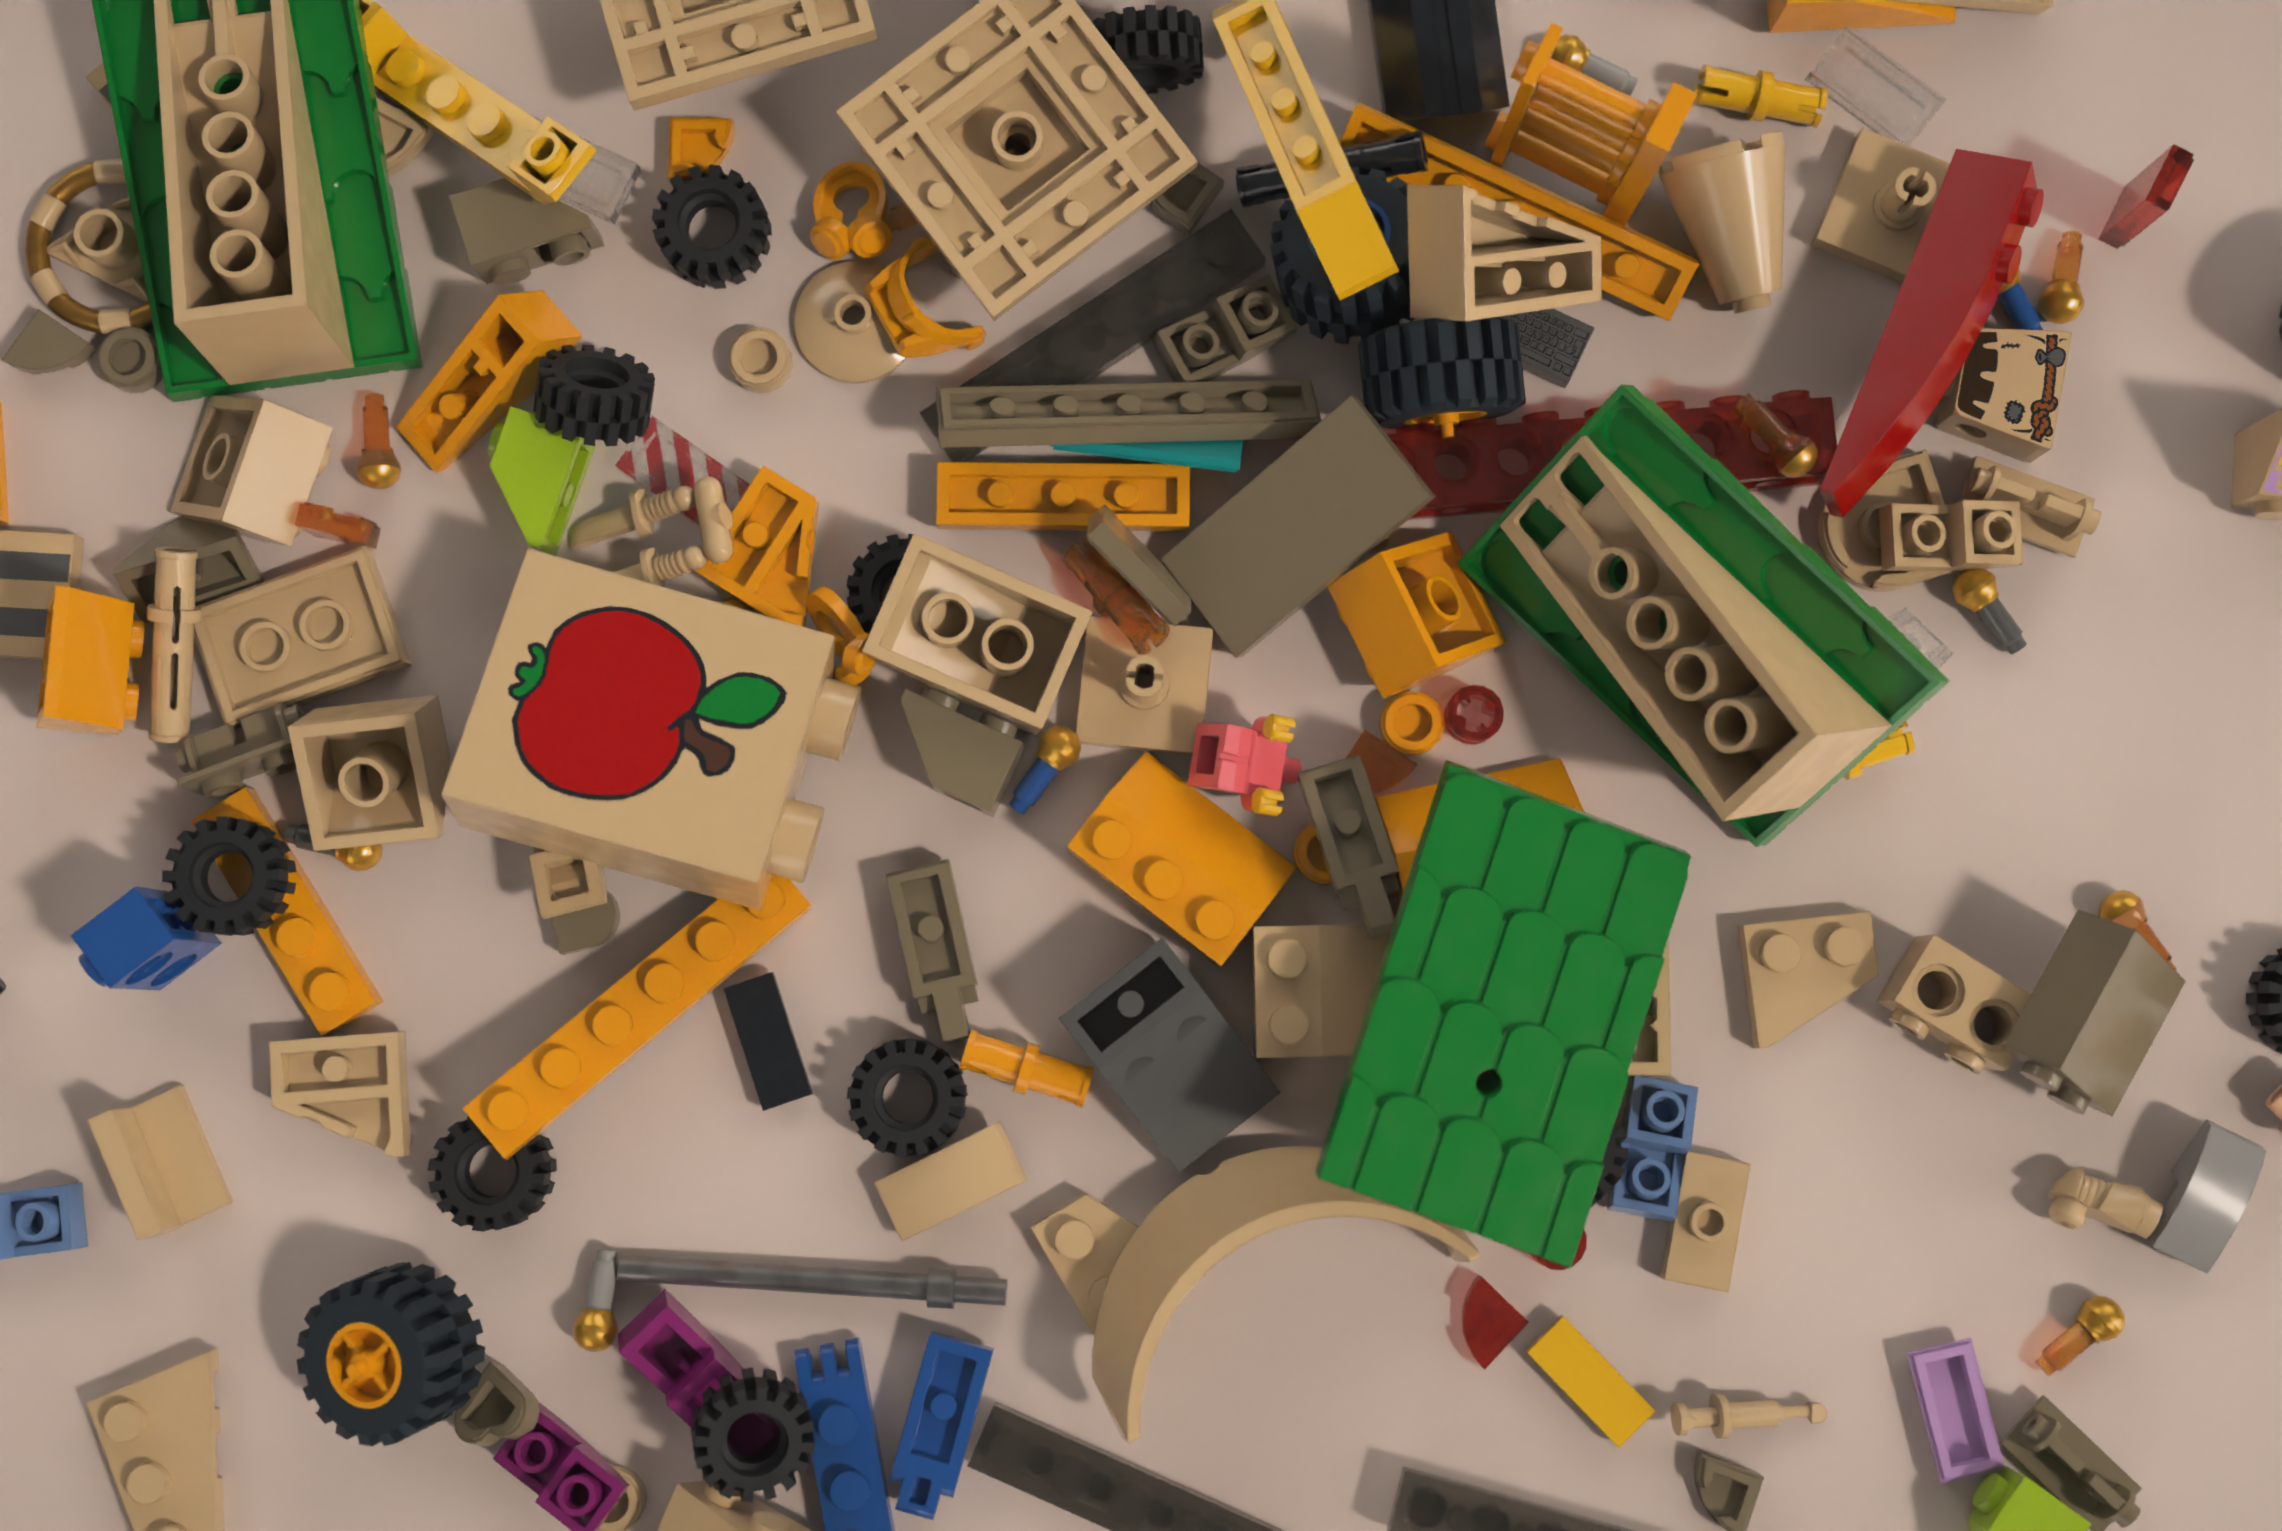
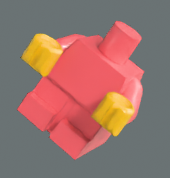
(1246, 761)

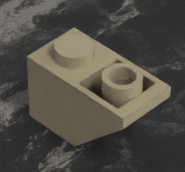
(514, 233)
(961, 755)

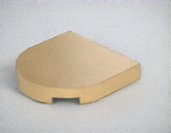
(1854, 541)

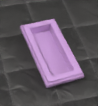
(1955, 1410)

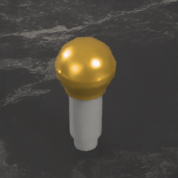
(1575, 54)
(596, 1325)

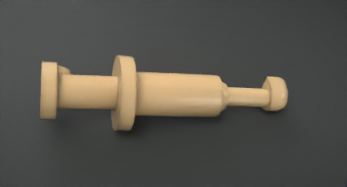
(1725, 1415)

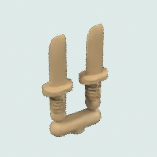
(643, 511)

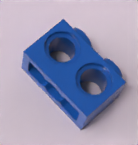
(140, 942)

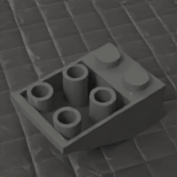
(1170, 1055)

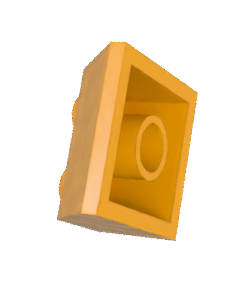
(1415, 613)
(88, 663)

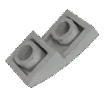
(2212, 1194)

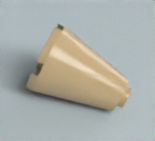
(1733, 215)

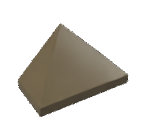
(220, 569)

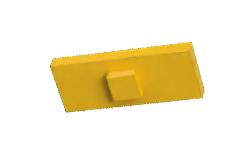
(1590, 1381)

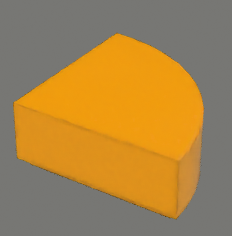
(698, 143)

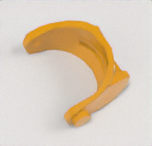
(905, 324)

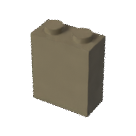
(2094, 1014)

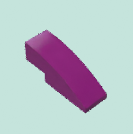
(683, 1362)

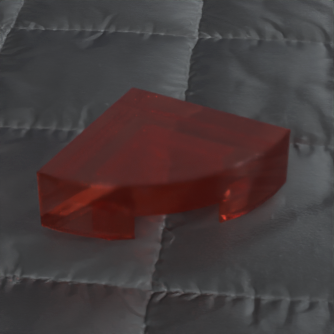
(1488, 1322)

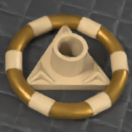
(99, 245)

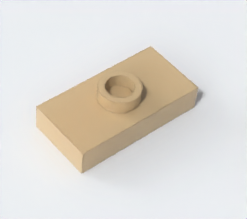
(1708, 1222)

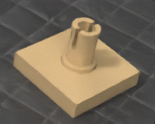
(1880, 205)
(1144, 698)

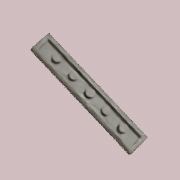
(1125, 413)

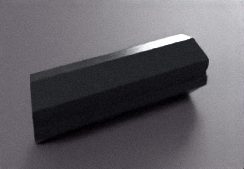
(1437, 57)

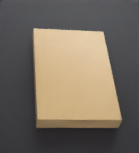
(300, 636)

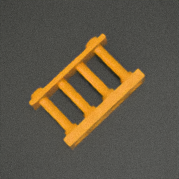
(1587, 128)

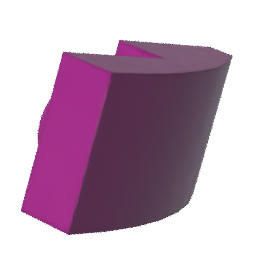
(565, 1473)

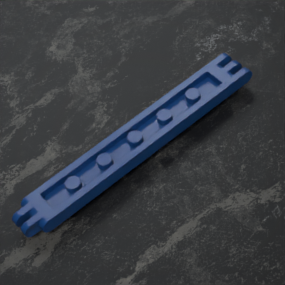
(847, 1441)

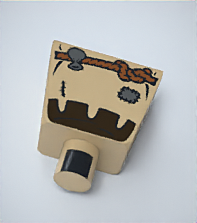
(2008, 392)

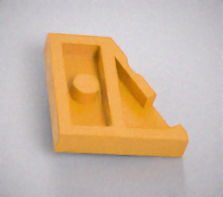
(771, 549)

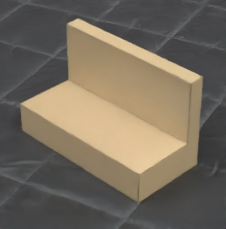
(160, 1163)

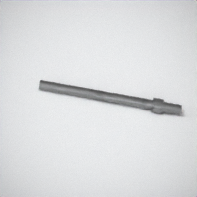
(938, 1288)

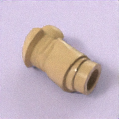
(2109, 1202)

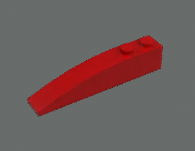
(1937, 315)

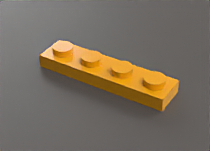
(1061, 495)
(305, 937)

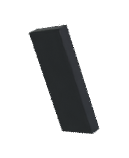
(768, 1041)

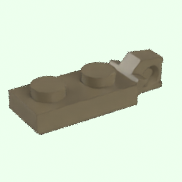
(1353, 840)
(935, 944)

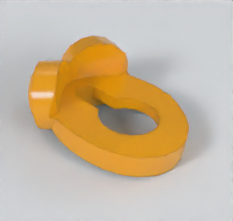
(865, 235)
(825, 604)

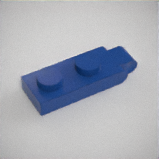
(939, 1422)

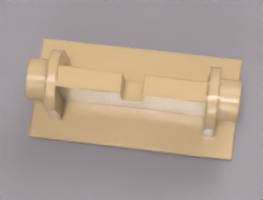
(2048, 512)

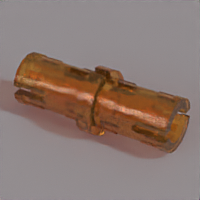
(1116, 598)

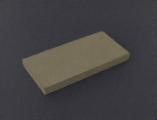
(1297, 526)

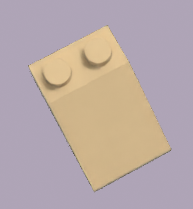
(977, 634)
(1311, 988)

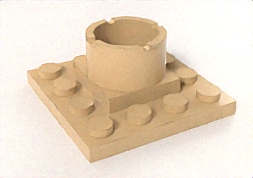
(700, 44)
(1006, 80)

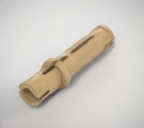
(173, 569)

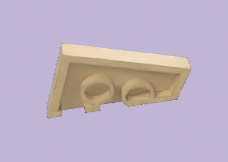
(165, 1448)

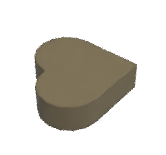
(497, 1409)

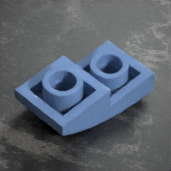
(1659, 1134)
(42, 1221)

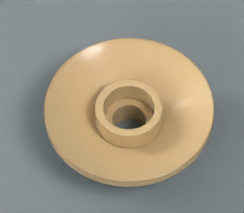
(836, 348)

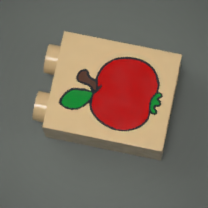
(650, 732)

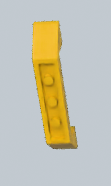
(1304, 145)
(518, 147)

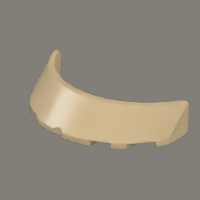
(1197, 1230)

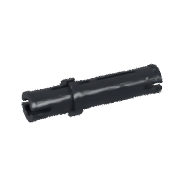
(1393, 155)

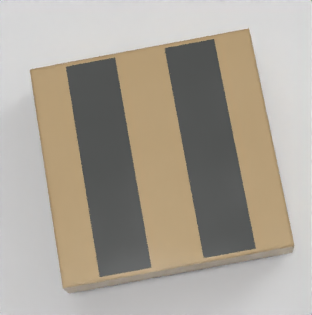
(28, 573)

